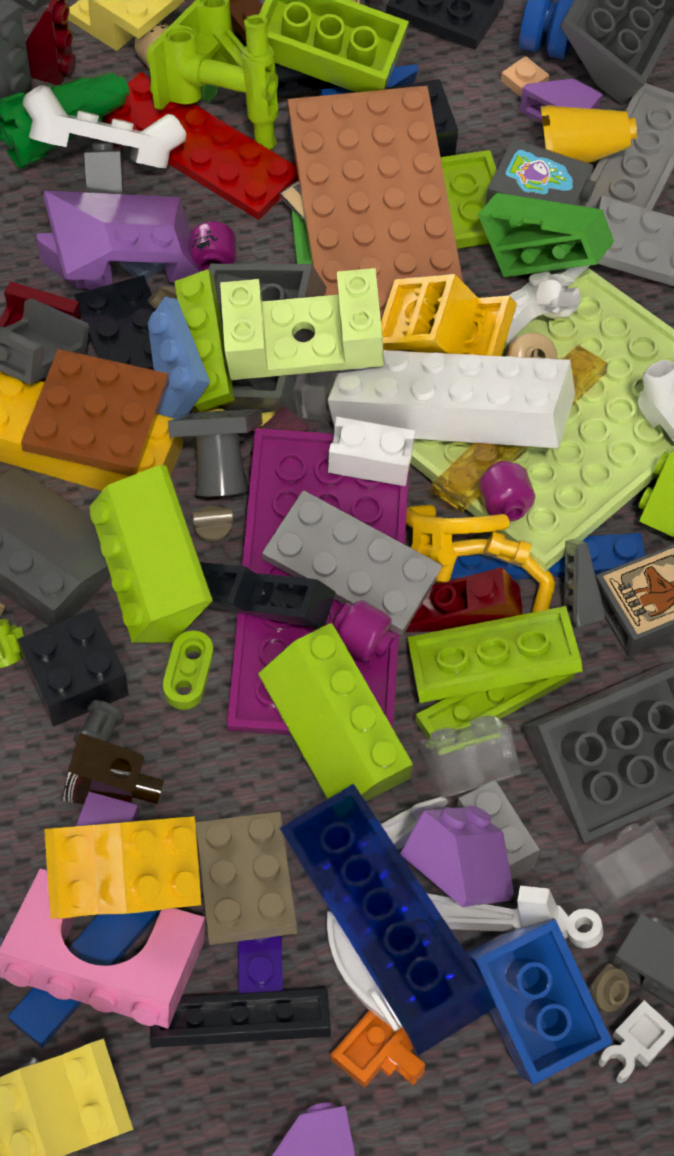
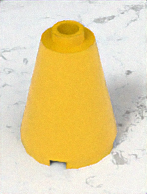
(587, 132)

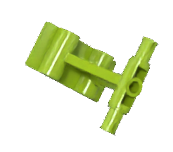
(205, 51)

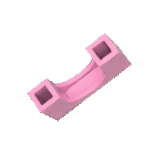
(139, 988)

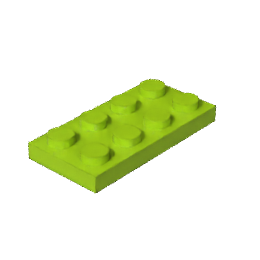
(494, 654)

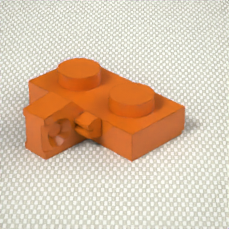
(376, 1047)

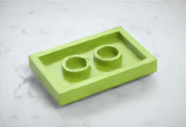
(466, 184)

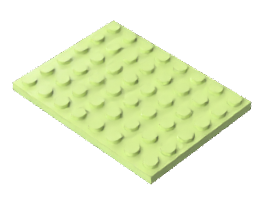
(607, 441)

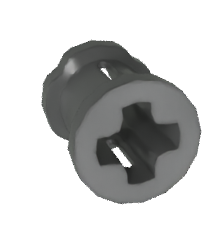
(104, 715)

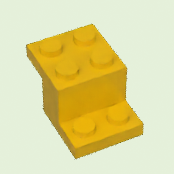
(445, 318)
(122, 867)

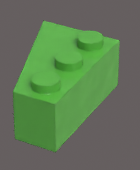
(543, 234)

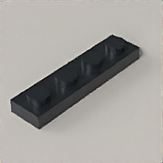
(246, 1018)

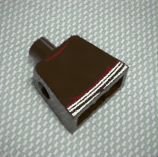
(108, 772)

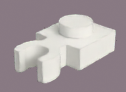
(641, 1037)

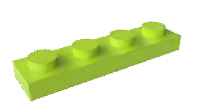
(201, 311)
(499, 702)

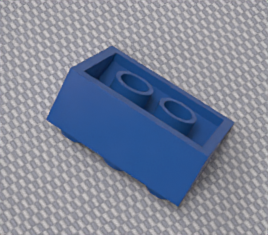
(540, 1000)

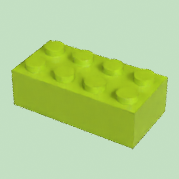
(335, 41)

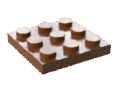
(95, 412)

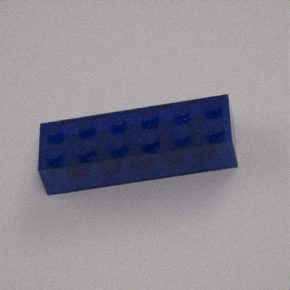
(388, 920)

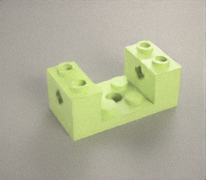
(261, 332)

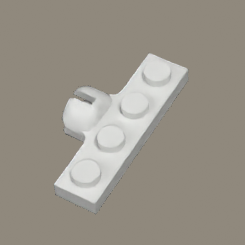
(546, 295)

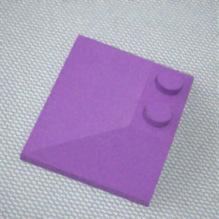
(118, 227)

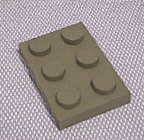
(245, 878)

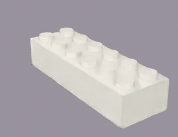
(461, 397)

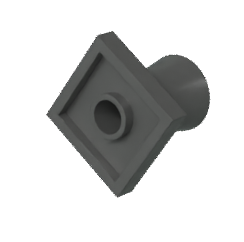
(218, 447)

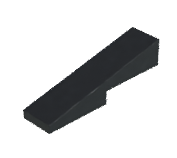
(268, 596)

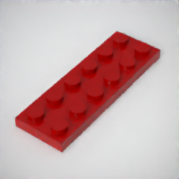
(213, 152)

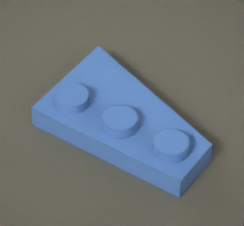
(176, 354)

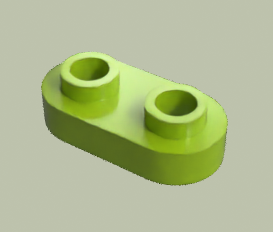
(188, 672)

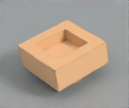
(523, 73)

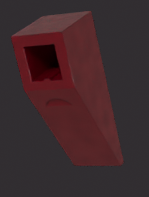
(50, 45)
(468, 601)

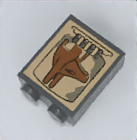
(640, 601)

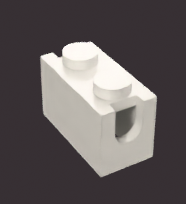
(371, 451)

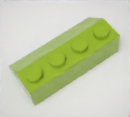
(150, 556)
(335, 716)

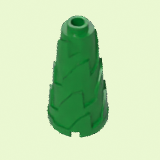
(93, 95)

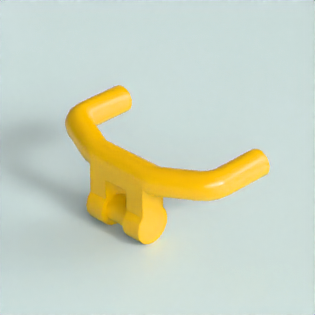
(434, 534)
(508, 551)

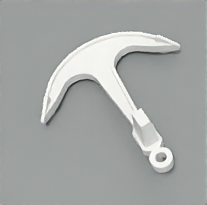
(533, 907)

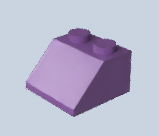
(461, 855)

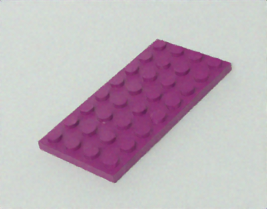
(280, 470)

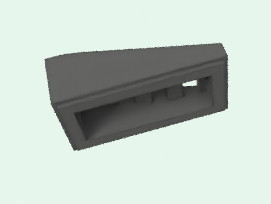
(581, 586)

